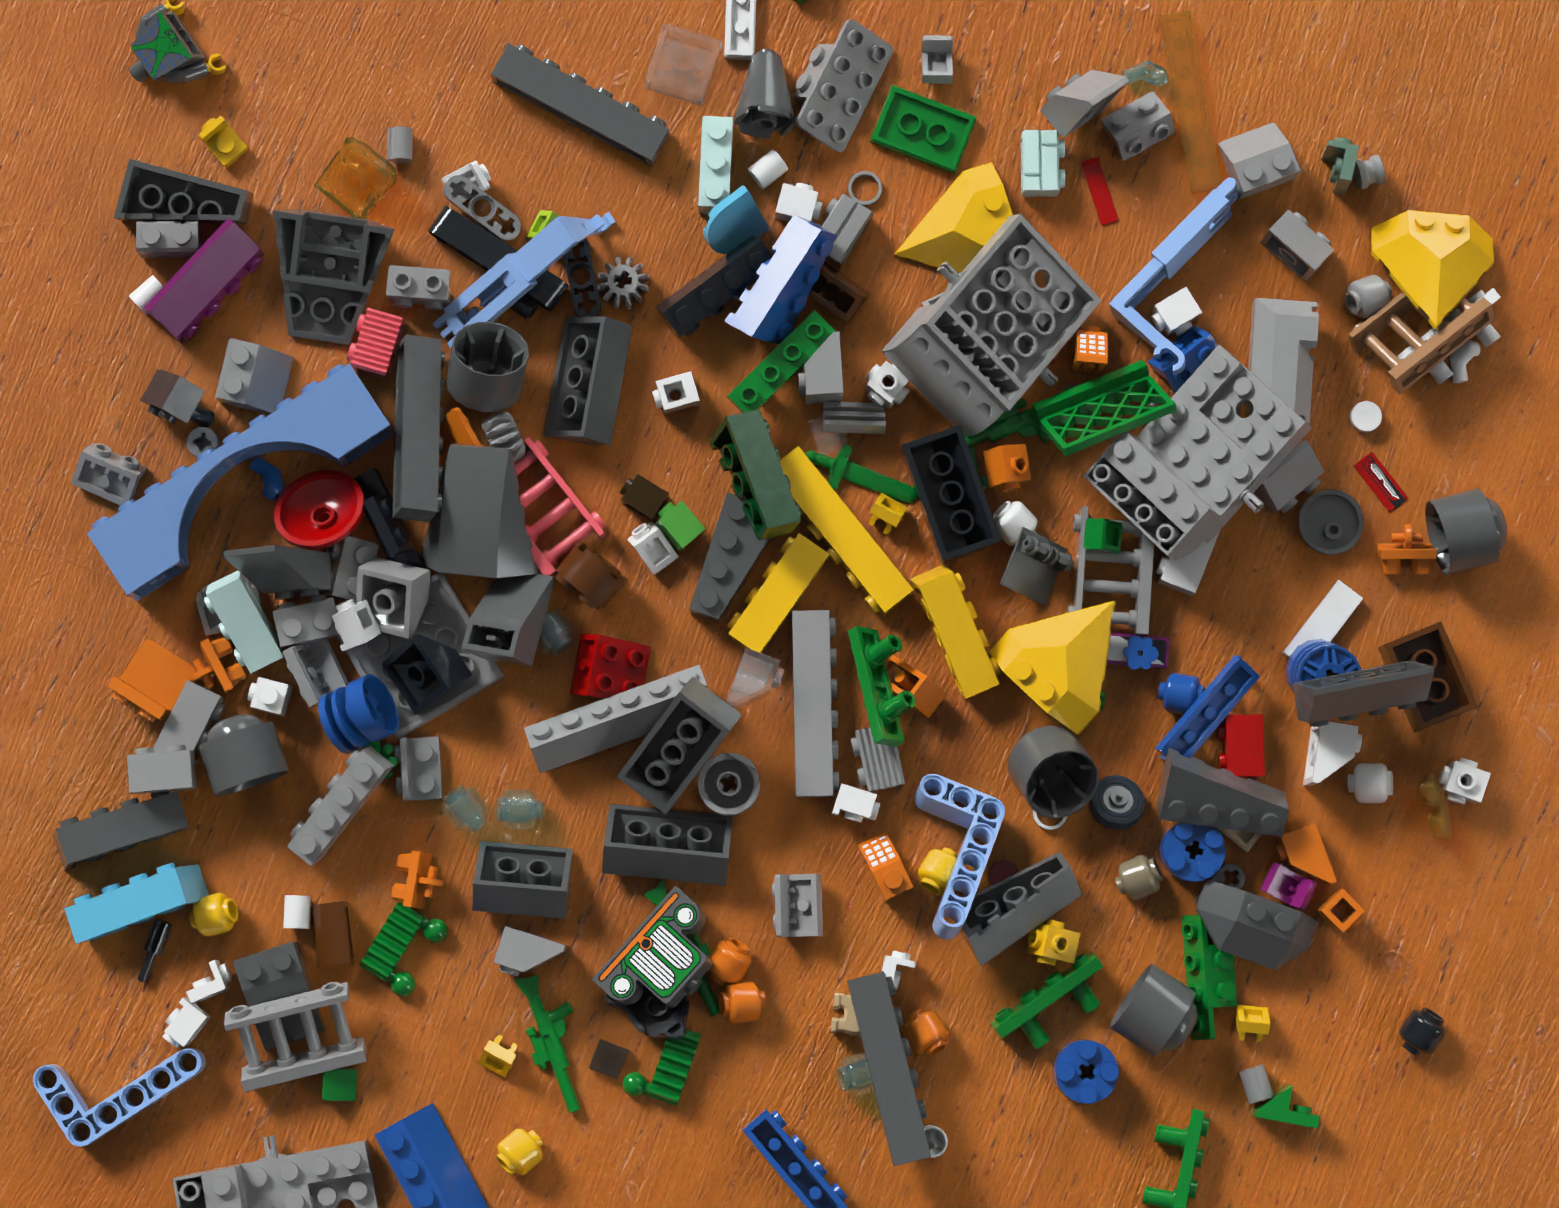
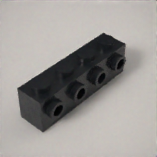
(714, 287)

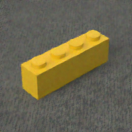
(778, 594)

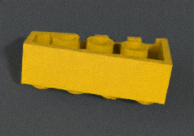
(956, 630)

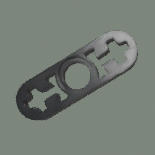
(593, 296)

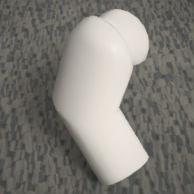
(1460, 358)

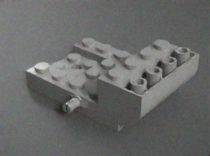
(992, 328)
(1203, 460)
(285, 1181)

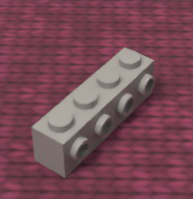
(340, 805)

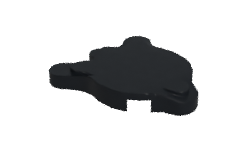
(655, 1017)

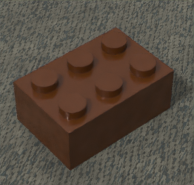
(1449, 688)

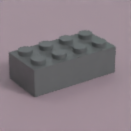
(679, 745)

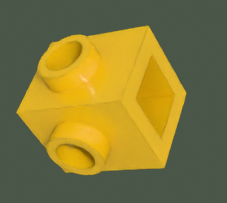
(1053, 943)

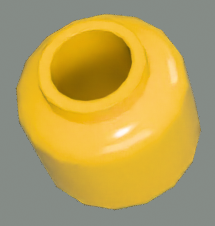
(937, 870)
(214, 914)
(519, 1152)

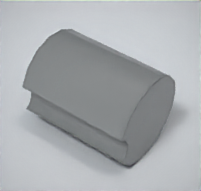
(400, 145)
(1256, 1084)

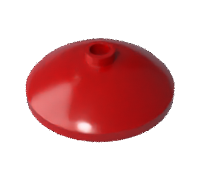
(319, 509)

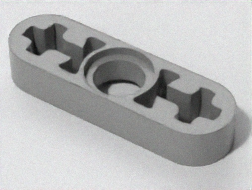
(505, 214)

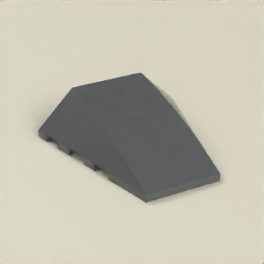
(327, 270)
(480, 517)

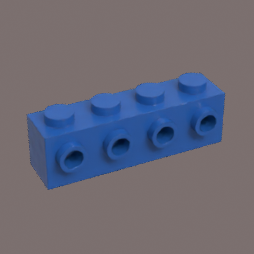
(791, 1163)

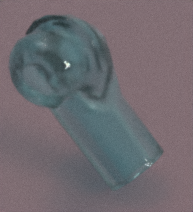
(1148, 72)

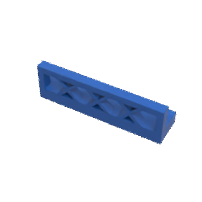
(1209, 709)

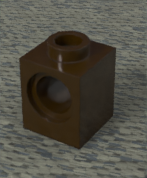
(643, 497)

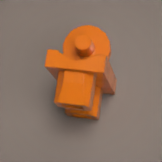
(1419, 553)
(225, 678)
(420, 879)

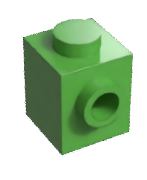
(678, 524)

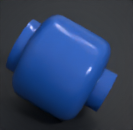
(1180, 692)

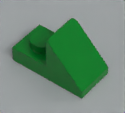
(1278, 1106)

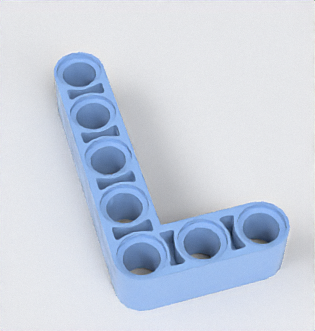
(970, 853)
(120, 1100)

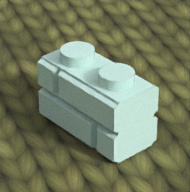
(1041, 163)

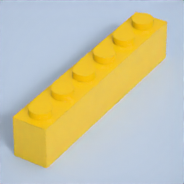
(844, 535)

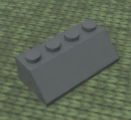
(588, 380)
(1362, 691)
(667, 845)

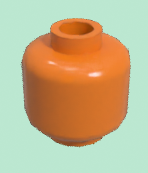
(729, 961)
(741, 1002)
(925, 1033)

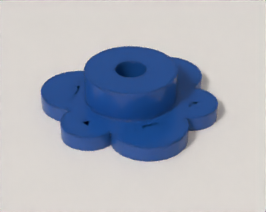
(1148, 655)

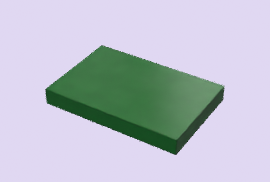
(923, 129)

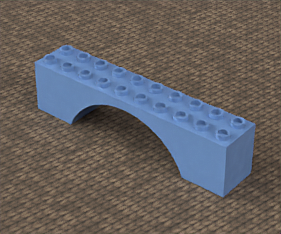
(150, 536)

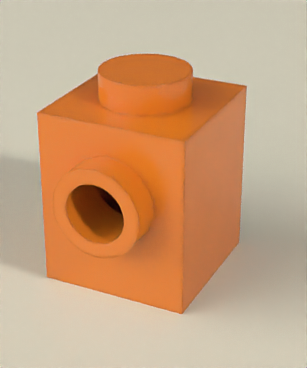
(1007, 466)
(1341, 911)

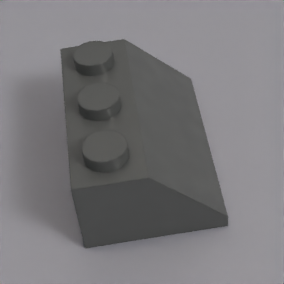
(522, 879)

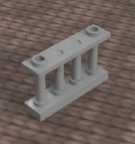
(1138, 589)
(290, 1065)

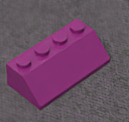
(205, 281)

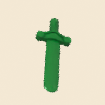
(852, 472)

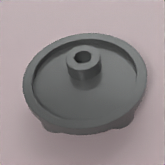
(1330, 522)

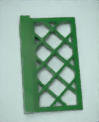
(1098, 397)

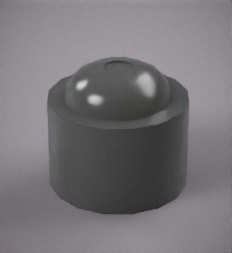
(487, 366)
(1465, 530)
(242, 754)
(1053, 771)
(1156, 1012)

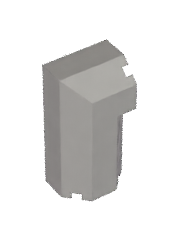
(1280, 350)

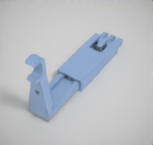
(1167, 261)
(517, 272)

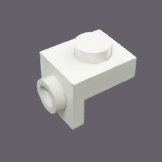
(475, 173)

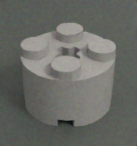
(746, 780)

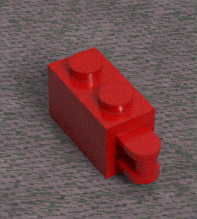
(1242, 745)

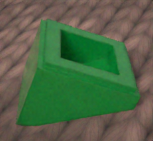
(1103, 535)
(339, 1085)

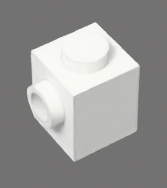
(798, 201)
(1176, 313)
(270, 696)

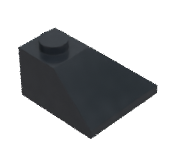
(425, 671)

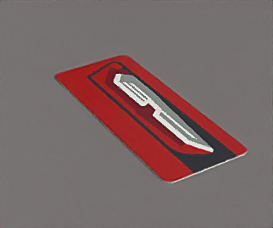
(1380, 481)

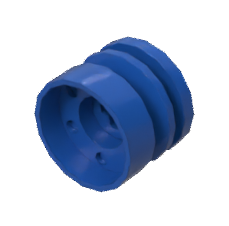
(1315, 657)
(358, 714)

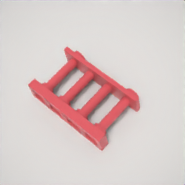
(547, 559)

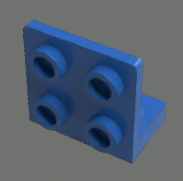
(1196, 347)

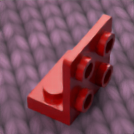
(608, 666)

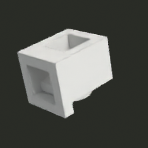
(684, 384)
(355, 623)
(856, 804)
(185, 1023)

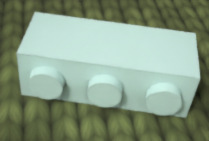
(715, 161)
(243, 621)

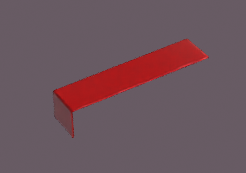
(1099, 191)

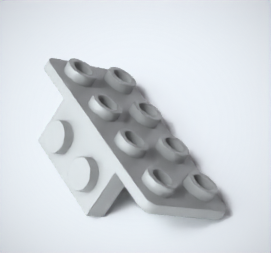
(840, 84)

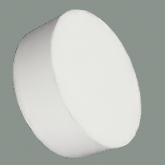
(1365, 416)

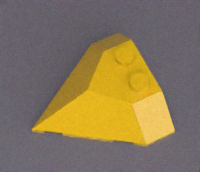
(960, 221)
(1433, 258)
(1060, 662)

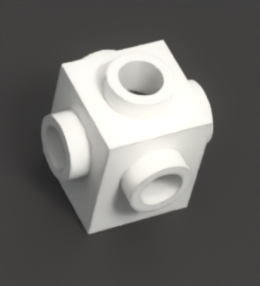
(886, 395)
(1474, 781)

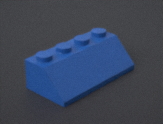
(429, 1162)

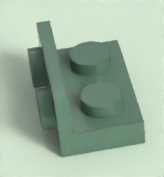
(1344, 155)

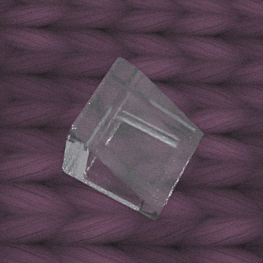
(825, 441)

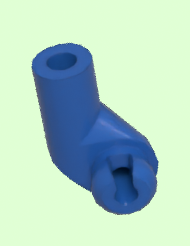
(271, 477)

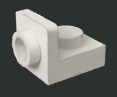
(652, 547)
(891, 962)
(206, 988)

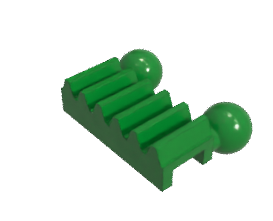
(393, 942)
(670, 1071)

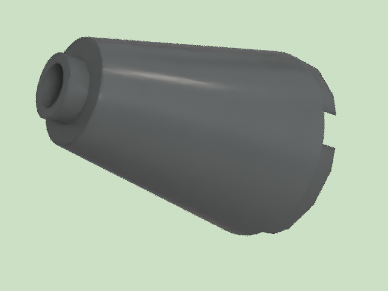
(765, 98)

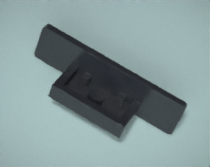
(389, 531)

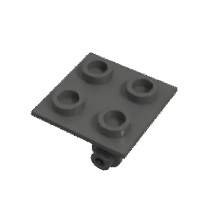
(1035, 566)

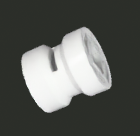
(939, 1138)

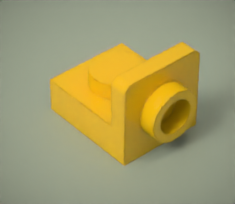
(222, 141)

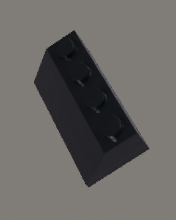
(950, 494)

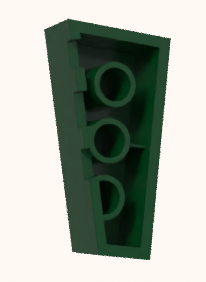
(756, 474)

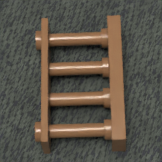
(1427, 353)

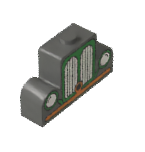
(659, 955)

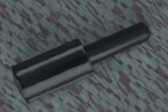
(154, 945)

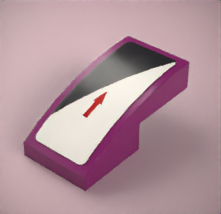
(1119, 641)

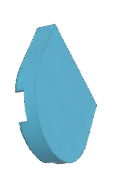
(734, 222)

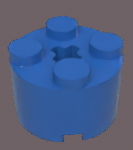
(1201, 866)
(1103, 1071)

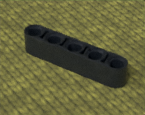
(487, 250)

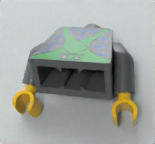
(168, 49)

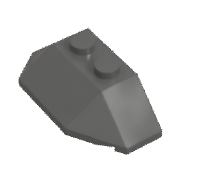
(1253, 925)

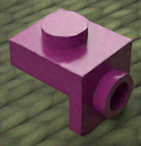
(1288, 887)

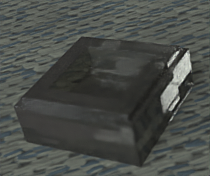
(608, 1058)

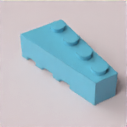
(135, 902)

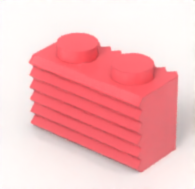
(376, 343)

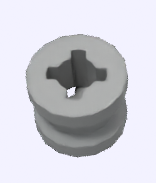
(1369, 172)
(210, 440)

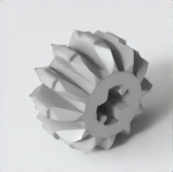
(617, 274)
(503, 433)

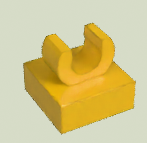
(887, 510)
(1252, 1020)
(498, 1058)

